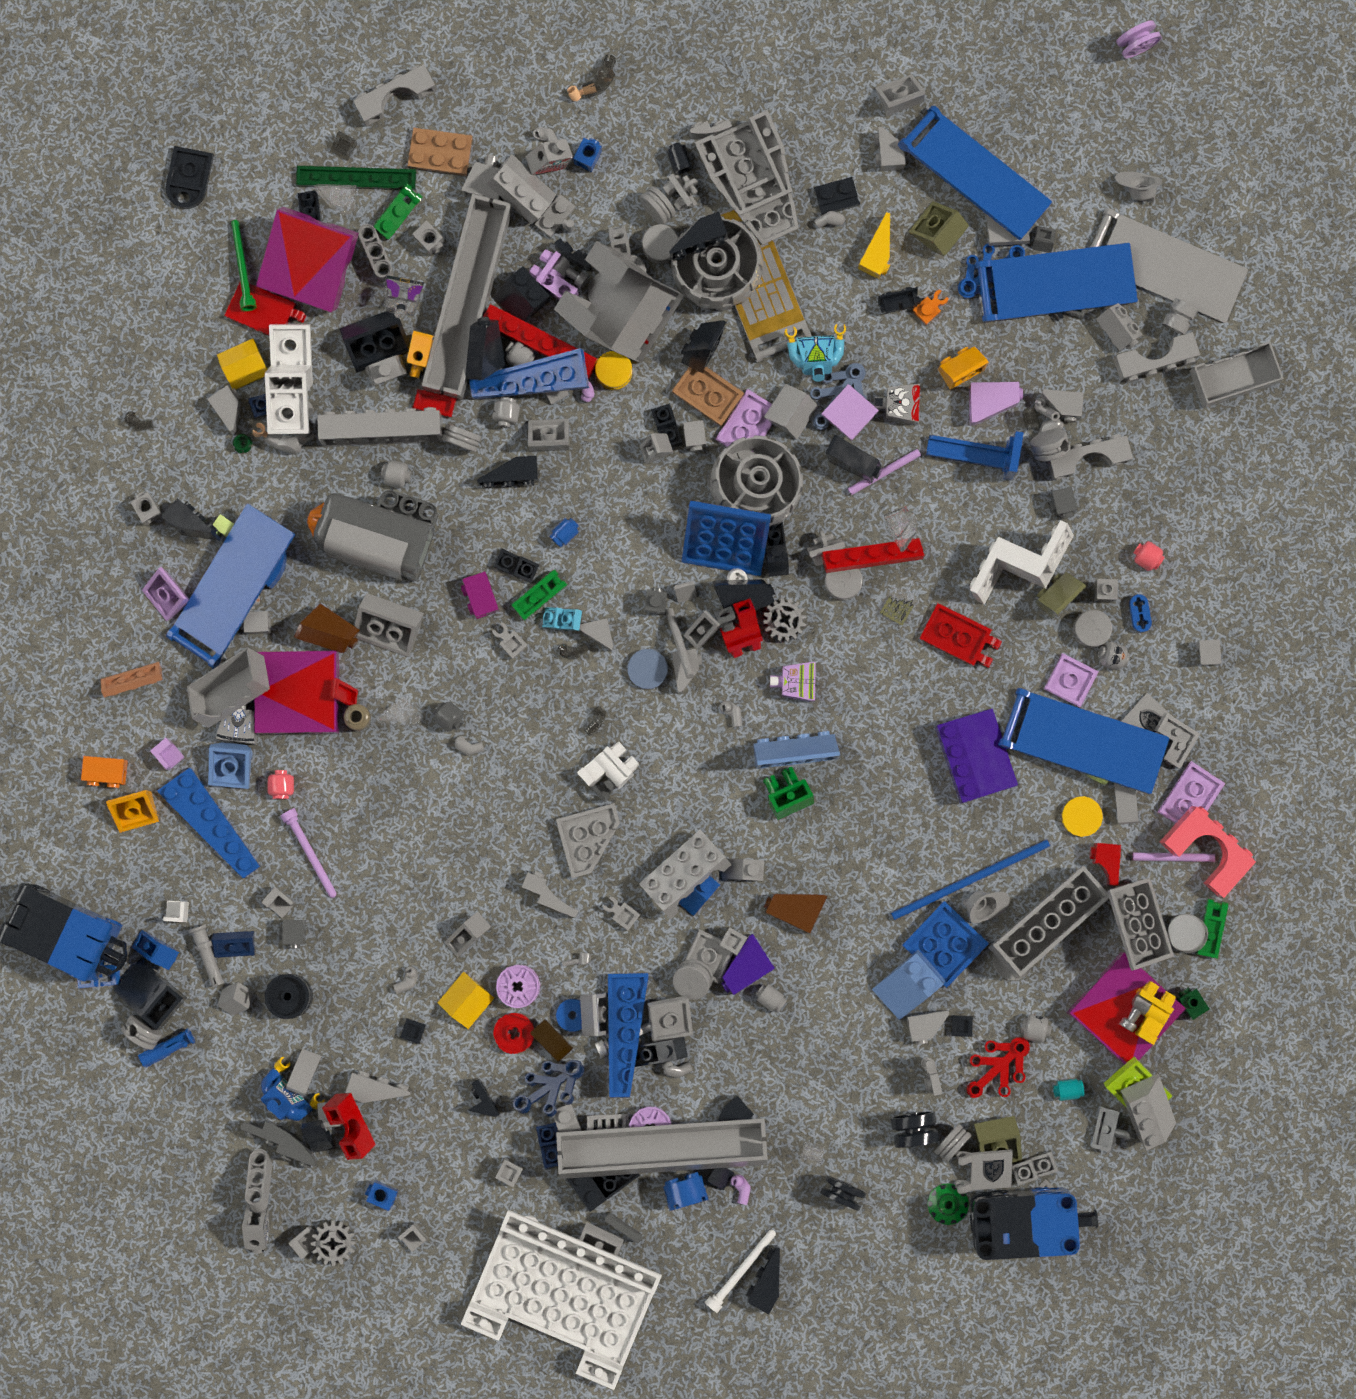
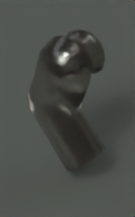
(136, 424)
(571, 652)
(597, 722)

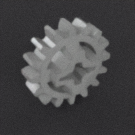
(791, 632)
(333, 1233)

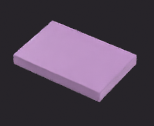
(746, 419)
(1193, 788)

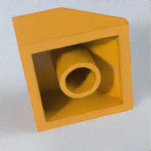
(962, 367)

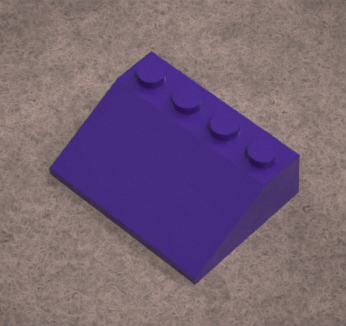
(974, 757)

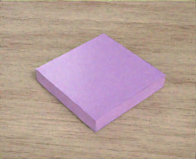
(849, 412)
(1071, 680)

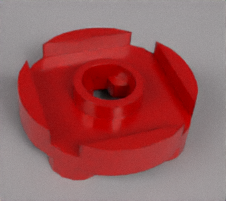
(504, 1039)

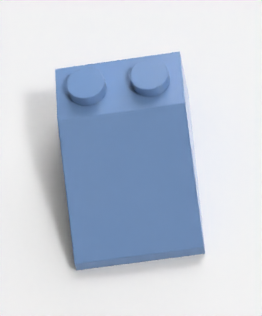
(909, 985)

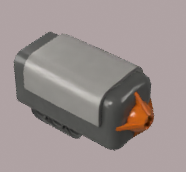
(375, 537)

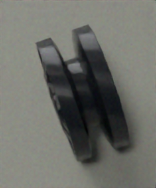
(843, 1193)

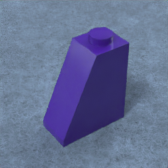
(747, 966)

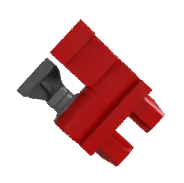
(742, 634)

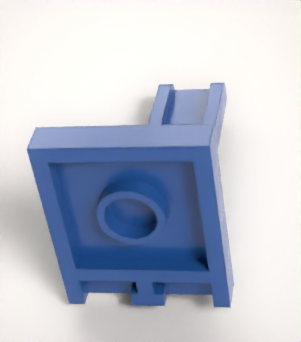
(978, 453)

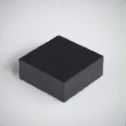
(962, 1026)
(413, 1031)

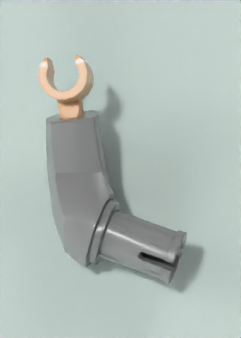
(284, 443)

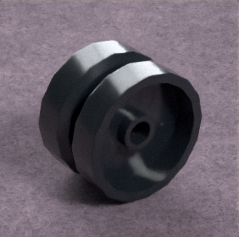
(300, 993)
(914, 1125)

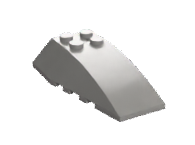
(752, 175)

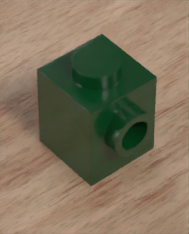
(1193, 1002)

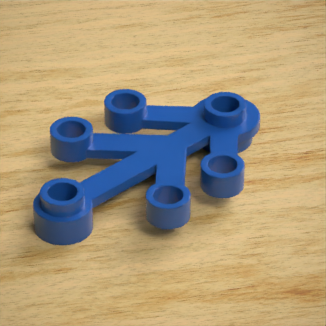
(974, 283)

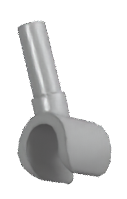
(584, 958)

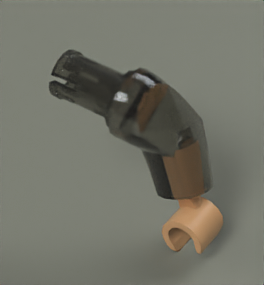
(596, 86)

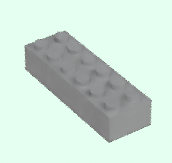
(380, 428)
(1049, 922)

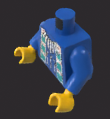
(283, 1102)

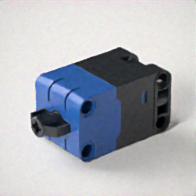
(63, 934)
(1027, 1223)

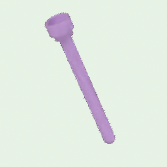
(290, 818)

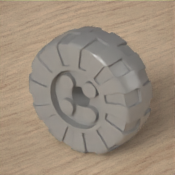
(723, 283)
(774, 468)

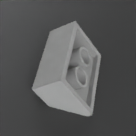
(521, 189)
(388, 624)
(1149, 1111)

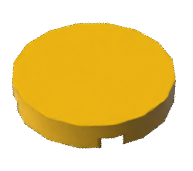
(1082, 816)

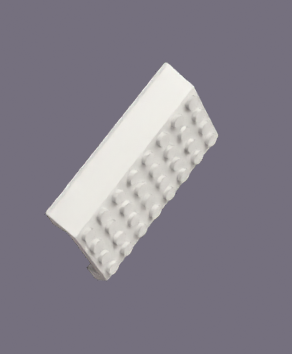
(564, 1292)

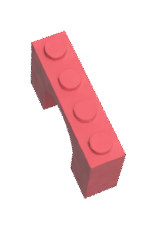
(1234, 860)

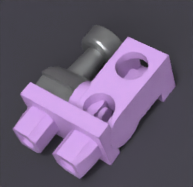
(553, 275)

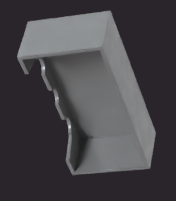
(1236, 375)
(228, 687)
(683, 872)

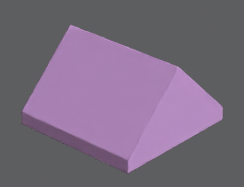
(165, 594)

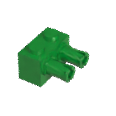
(791, 798)

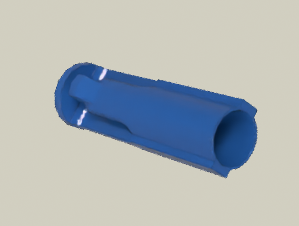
(166, 1048)

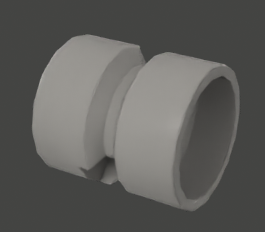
(1179, 317)

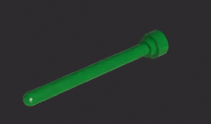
(247, 301)

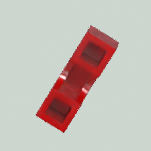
(357, 1137)

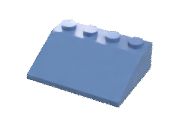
(795, 751)

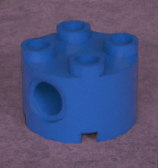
(685, 1192)

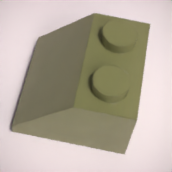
(939, 228)
(1060, 594)
(999, 1135)

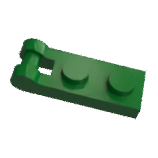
(397, 212)
(539, 595)
(1215, 928)

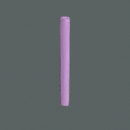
(885, 471)
(1191, 857)

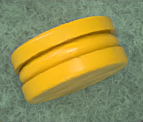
(613, 370)

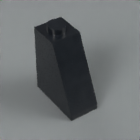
(484, 349)
(853, 459)
(735, 591)

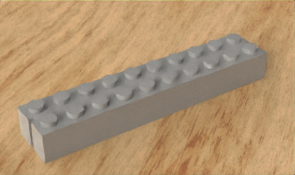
(466, 294)
(661, 1148)

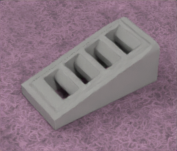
(590, 1120)

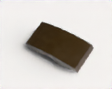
(551, 1040)

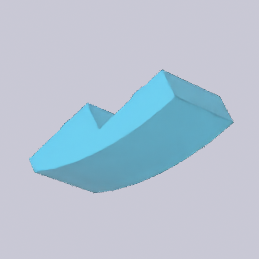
(562, 618)

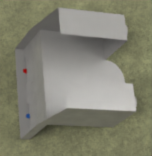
(624, 305)

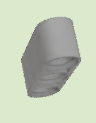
(371, 245)
(256, 1172)

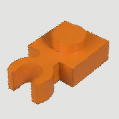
(929, 308)

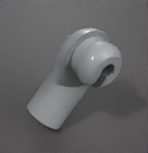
(544, 134)
(830, 217)
(1041, 407)
(1049, 425)
(733, 711)
(467, 748)
(408, 982)
(675, 1071)

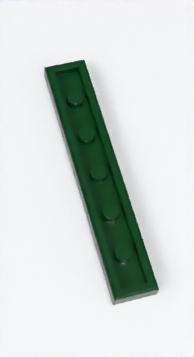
(362, 177)

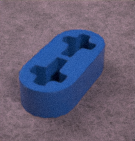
(1145, 612)

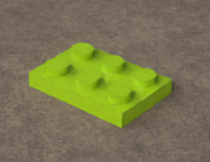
(1126, 1076)

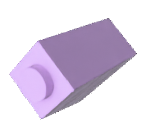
(991, 399)

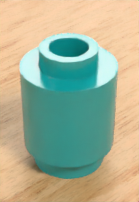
(1068, 1089)

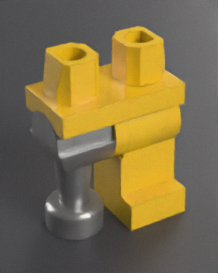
(1154, 1010)

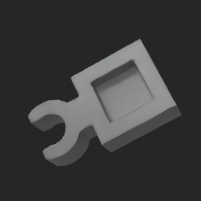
(511, 643)
(623, 915)

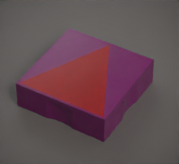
(307, 259)
(298, 694)
(1109, 1001)

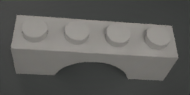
(415, 82)
(1131, 364)
(1113, 451)

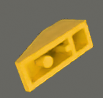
(878, 252)

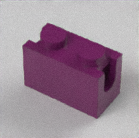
(480, 595)

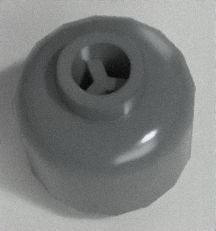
(448, 716)

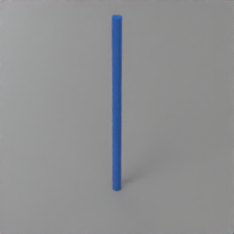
(970, 879)

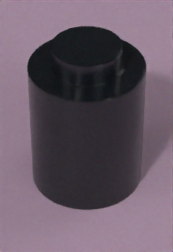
(679, 158)

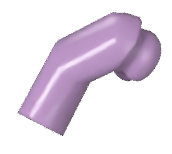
(588, 393)
(743, 1187)

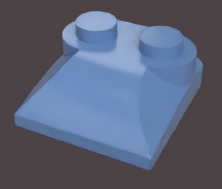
(229, 765)

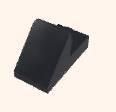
(486, 1105)
(717, 1176)

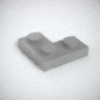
(1181, 739)

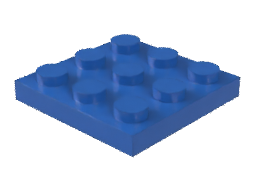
(946, 942)

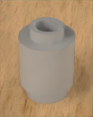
(770, 998)

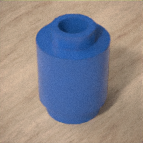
(564, 532)

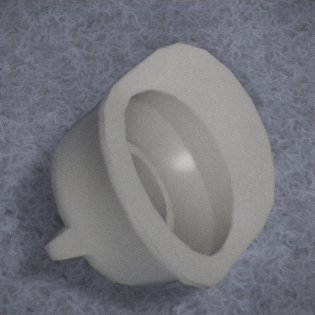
(1140, 186)
(986, 906)

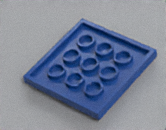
(725, 537)

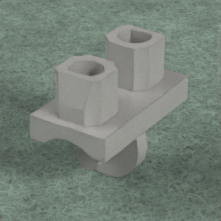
(676, 184)
(816, 551)

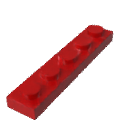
(871, 556)

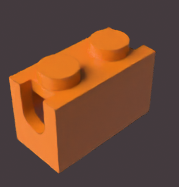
(104, 770)

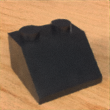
(522, 295)
(703, 344)

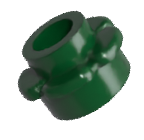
(237, 443)

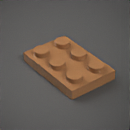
(440, 151)
(708, 394)

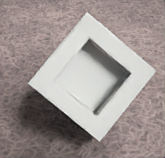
(176, 911)

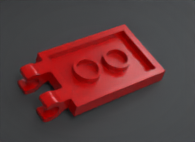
(269, 310)
(958, 636)

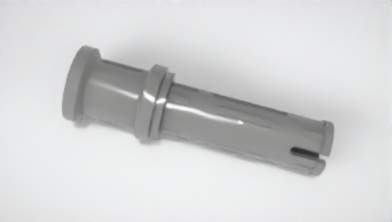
(204, 945)

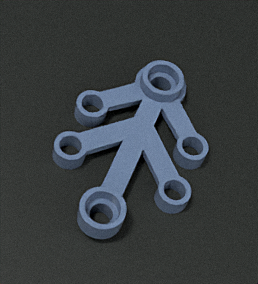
(850, 379)

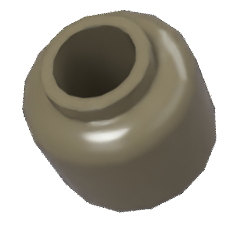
(357, 717)

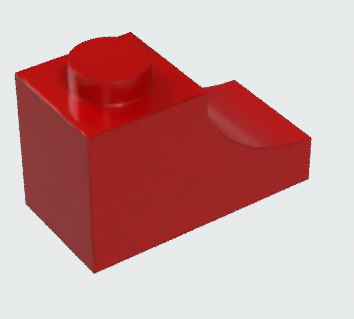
(1108, 858)

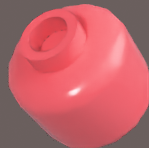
(1148, 556)
(280, 785)

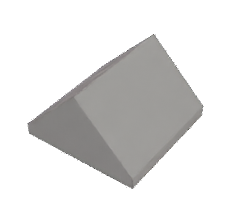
(900, 94)
(791, 411)
(548, 435)
(594, 1014)

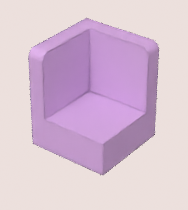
(167, 754)

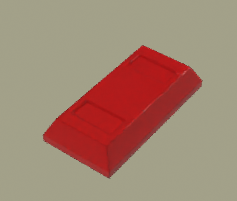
(427, 399)
(343, 692)

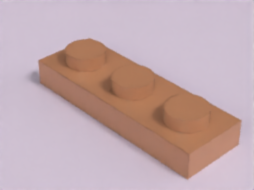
(131, 679)

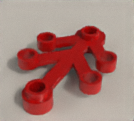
(1001, 1065)

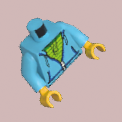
(817, 353)

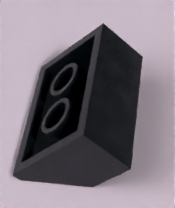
(375, 339)

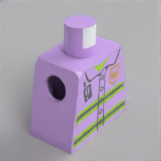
(796, 681)

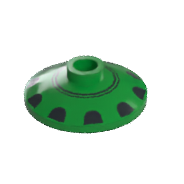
(937, 1201)

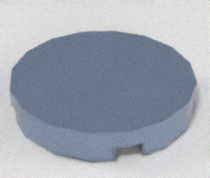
(647, 669)

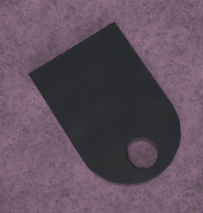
(188, 174)

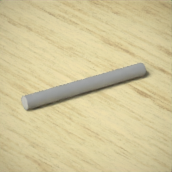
(679, 643)

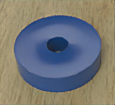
(562, 1015)

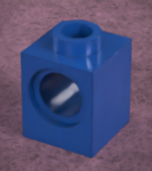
(588, 162)
(391, 1194)

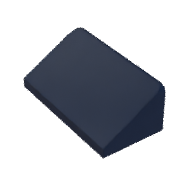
(233, 944)

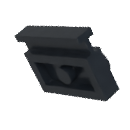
(837, 195)

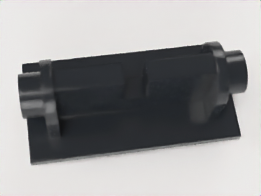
(907, 296)

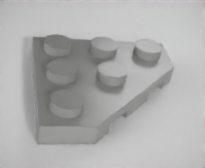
(587, 836)

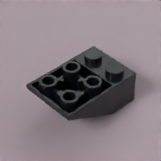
(150, 995)
(597, 1189)

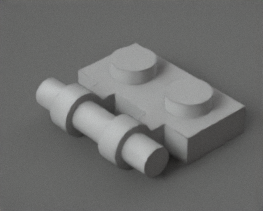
(932, 1081)

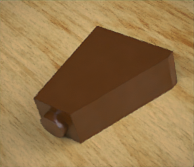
(327, 630)
(796, 909)

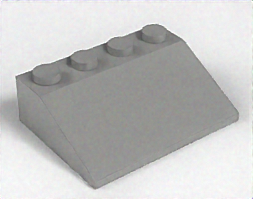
(1140, 923)

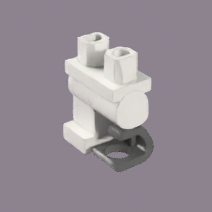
(608, 764)

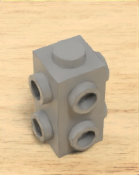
(1119, 327)

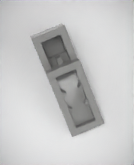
(536, 883)

